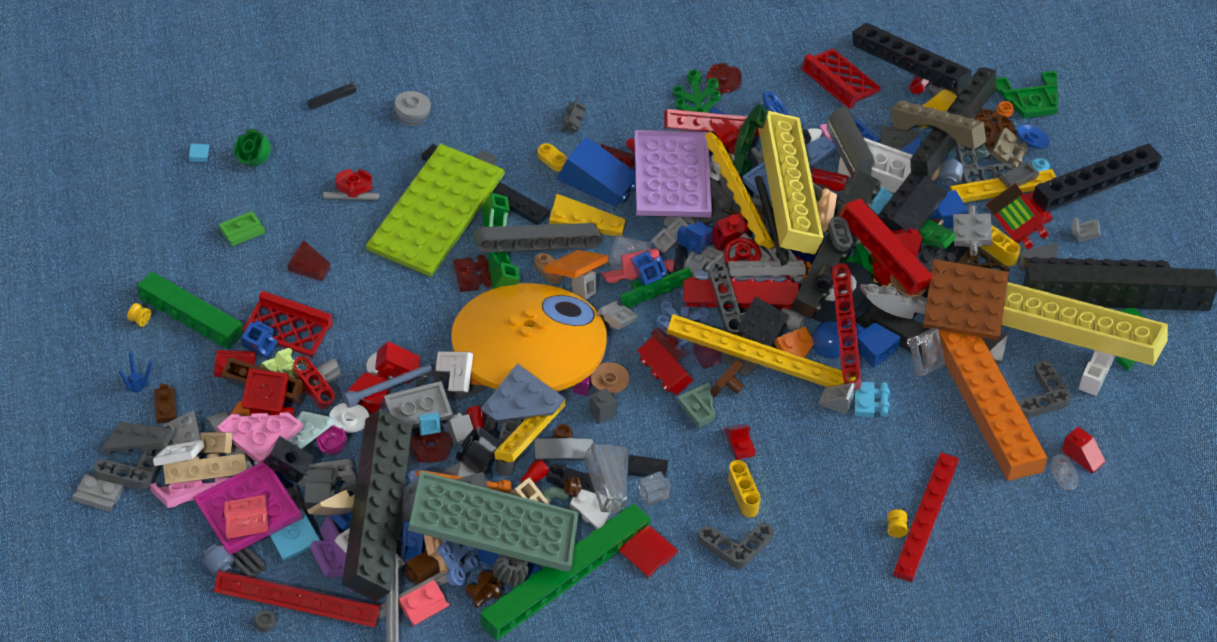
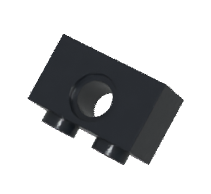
(284, 450)

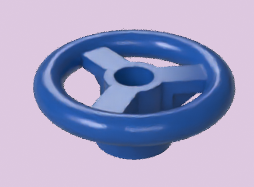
(775, 104)

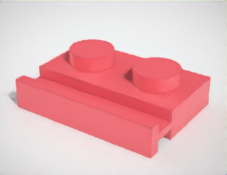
(423, 603)

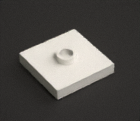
(178, 452)

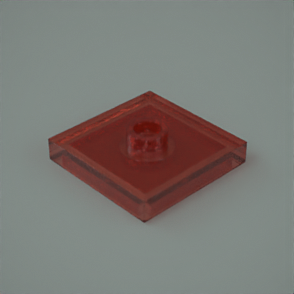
(669, 342)

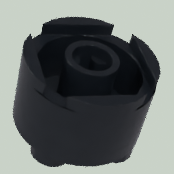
(478, 449)

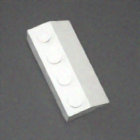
(888, 165)

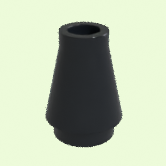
(824, 278)

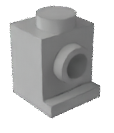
(584, 285)

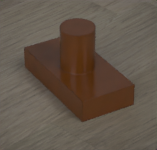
(728, 379)

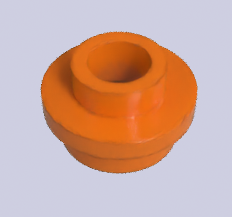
(1005, 108)

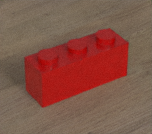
(664, 366)

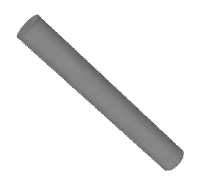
(343, 196)

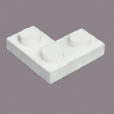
(459, 366)

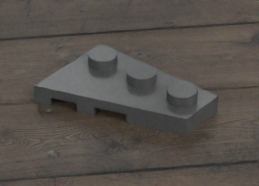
(133, 436)

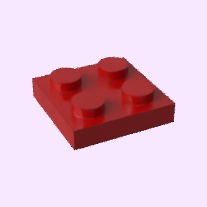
(265, 391)

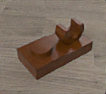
(165, 404)

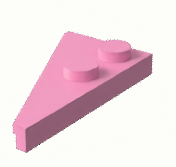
(182, 492)

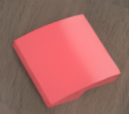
(246, 516)

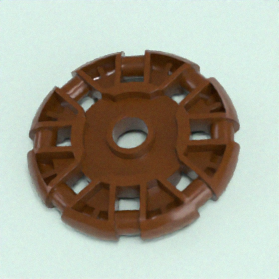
(993, 129)

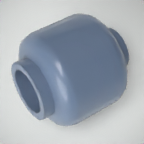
(951, 172)
(217, 559)

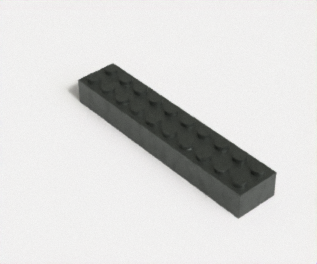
(1126, 285)
(377, 505)

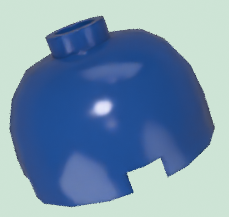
(826, 339)

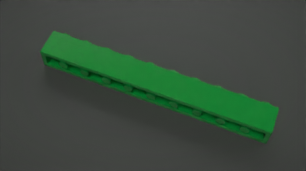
(550, 582)

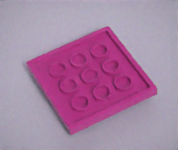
(249, 483)

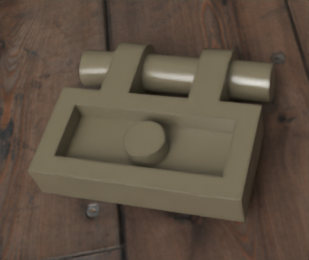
(1005, 145)

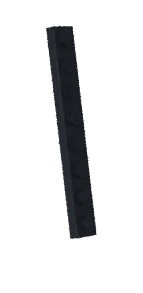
(517, 202)
(1105, 262)

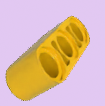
(1003, 248)
(744, 488)

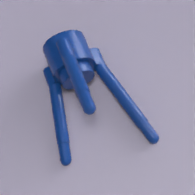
(135, 380)

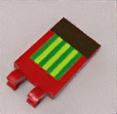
(1017, 215)

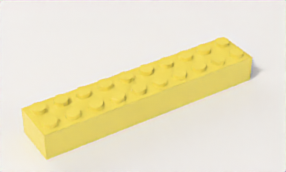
(790, 183)
(1084, 324)

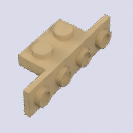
(208, 468)

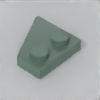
(698, 405)

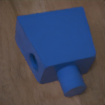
(950, 205)
(876, 343)

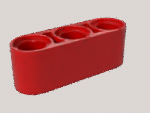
(312, 373)

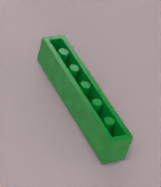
(190, 310)

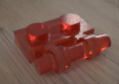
(466, 275)

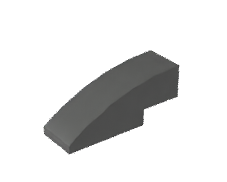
(561, 449)

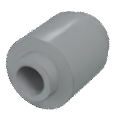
(794, 320)

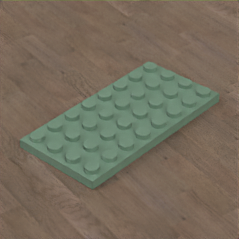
(493, 521)

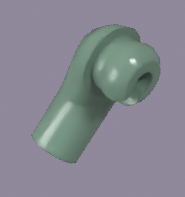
(553, 492)

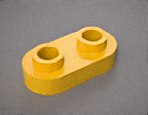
(551, 156)

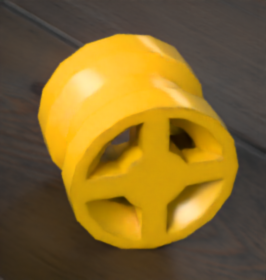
(139, 314)

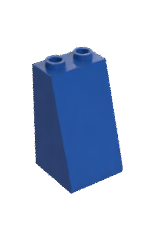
(598, 173)

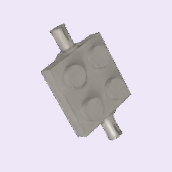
(972, 230)

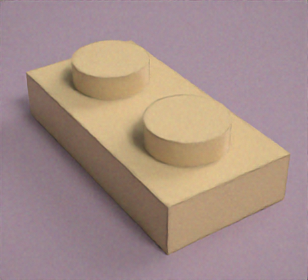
(216, 442)

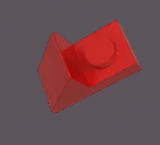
(740, 441)

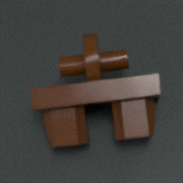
(485, 588)

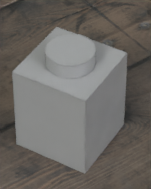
(459, 427)

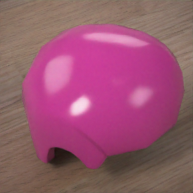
(332, 440)

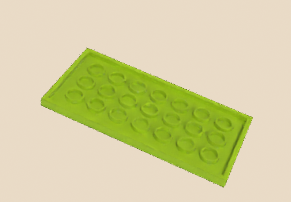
(435, 210)

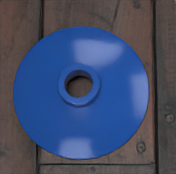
(1033, 136)

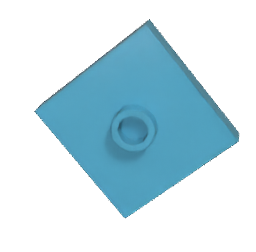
(294, 538)

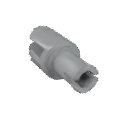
(329, 371)

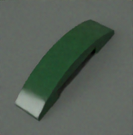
(754, 120)

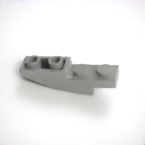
(891, 301)

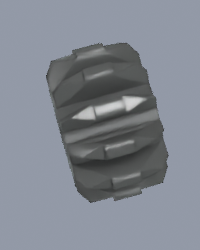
(510, 570)

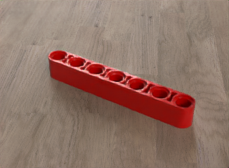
(846, 318)

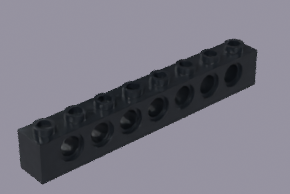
(912, 58)
(1096, 177)

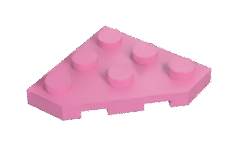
(259, 431)

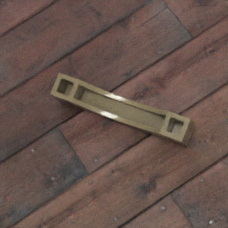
(964, 130)

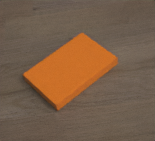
(576, 263)

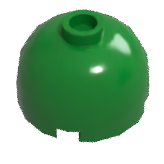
(252, 148)

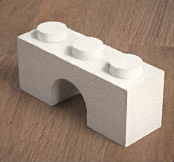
(1096, 372)

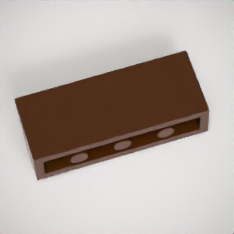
(236, 373)

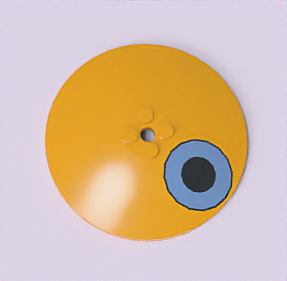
(558, 349)

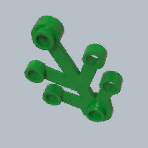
(694, 78)

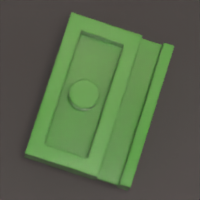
(241, 228)

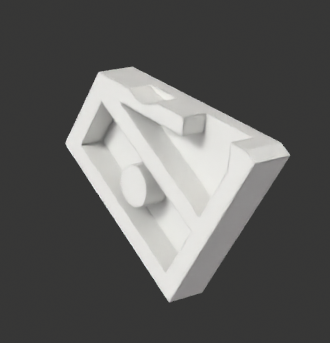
(589, 509)

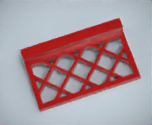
(835, 83)
(296, 312)

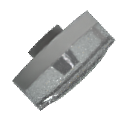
(412, 108)

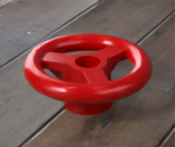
(742, 246)

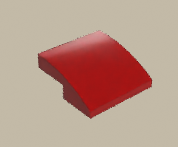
(648, 551)

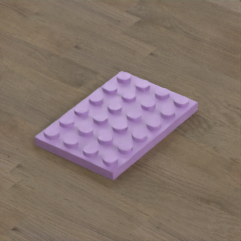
(672, 173)

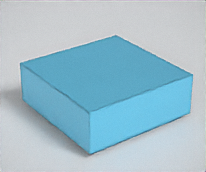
(199, 153)
(429, 423)

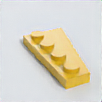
(571, 211)

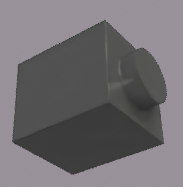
(602, 405)

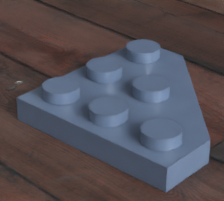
(521, 397)

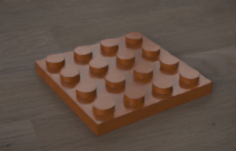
(966, 299)

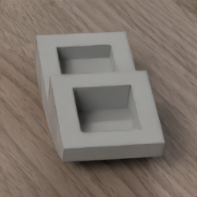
(667, 238)

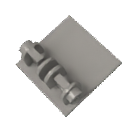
(184, 428)

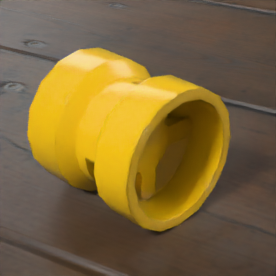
(897, 523)

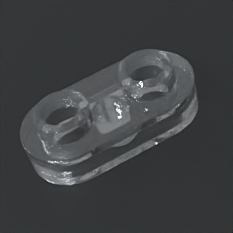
(1063, 469)

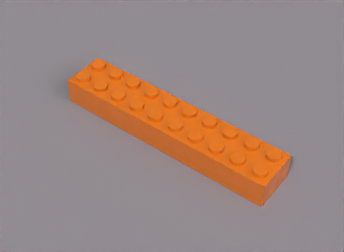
(992, 405)

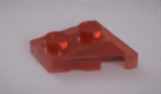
(309, 263)

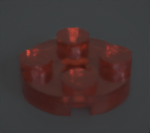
(733, 77)
(429, 454)

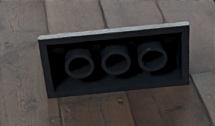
(912, 203)

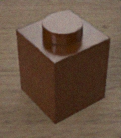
(420, 568)

